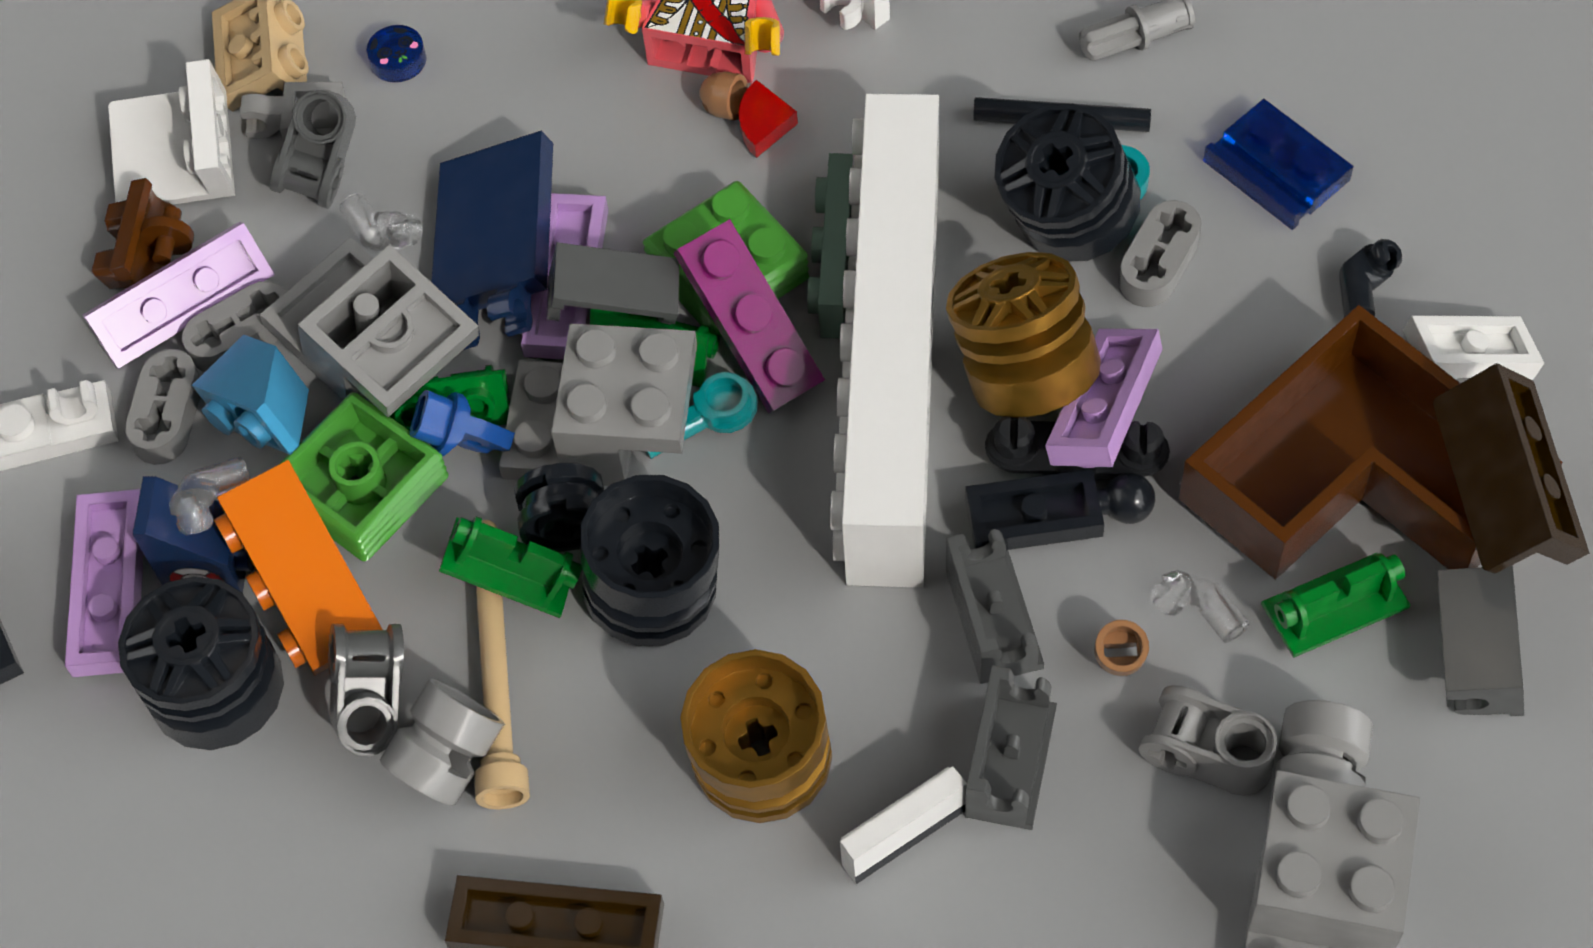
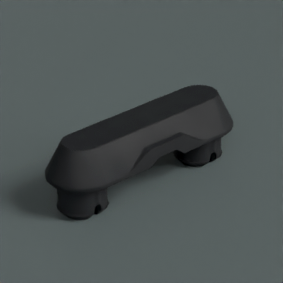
(1021, 448)

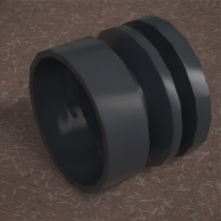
(1082, 209)
(631, 538)
(221, 687)

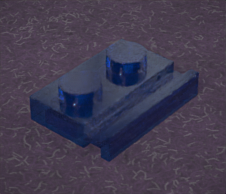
(1278, 163)

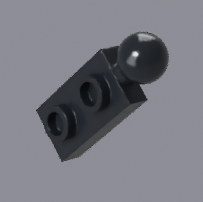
(1055, 507)

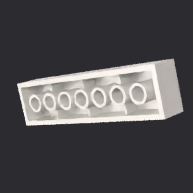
(887, 343)

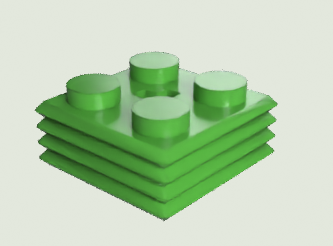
(771, 246)
(392, 468)

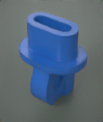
(448, 424)

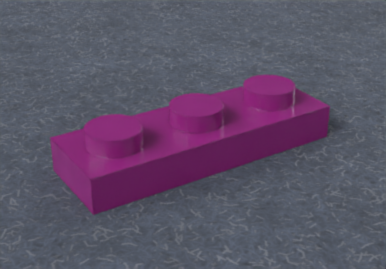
(749, 316)

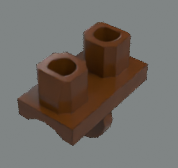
(145, 237)

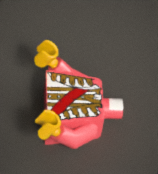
(701, 33)

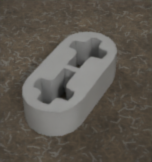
(1149, 248)
(229, 322)
(151, 404)

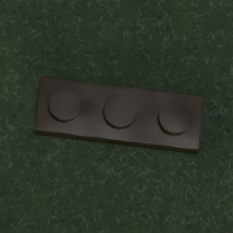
(550, 916)

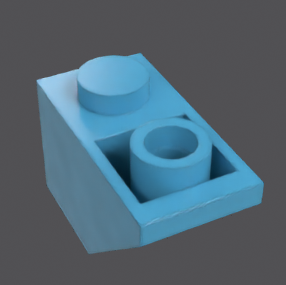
(255, 395)

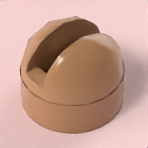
(723, 93)
(1120, 635)

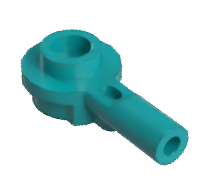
(721, 404)

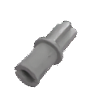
(1136, 28)

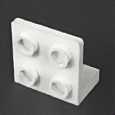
(175, 140)

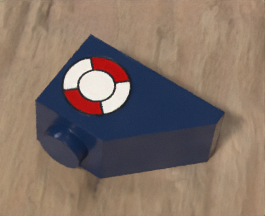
(180, 555)

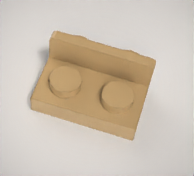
(258, 47)

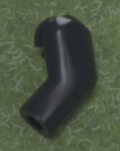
(1366, 272)

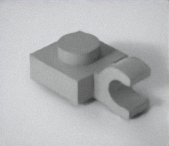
(273, 113)

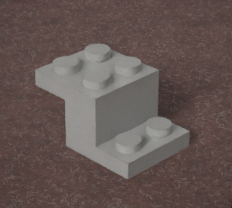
(370, 325)
(607, 398)
(1332, 866)

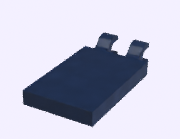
(495, 230)

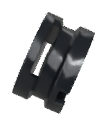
(554, 504)

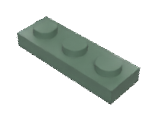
(829, 246)

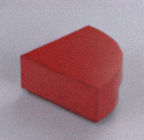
(764, 118)

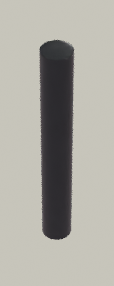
(1013, 110)

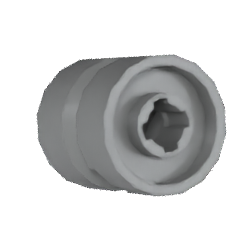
(1325, 741)
(441, 743)

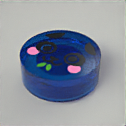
(396, 53)

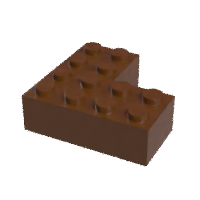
(1322, 437)

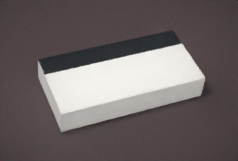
(903, 824)

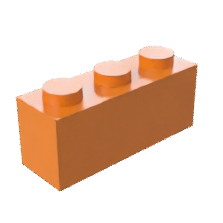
(293, 563)

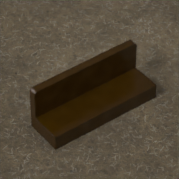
(1508, 470)

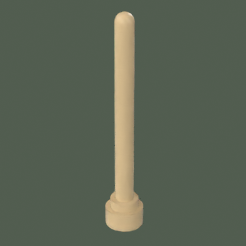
(501, 778)

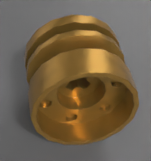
(1024, 334)
(751, 700)

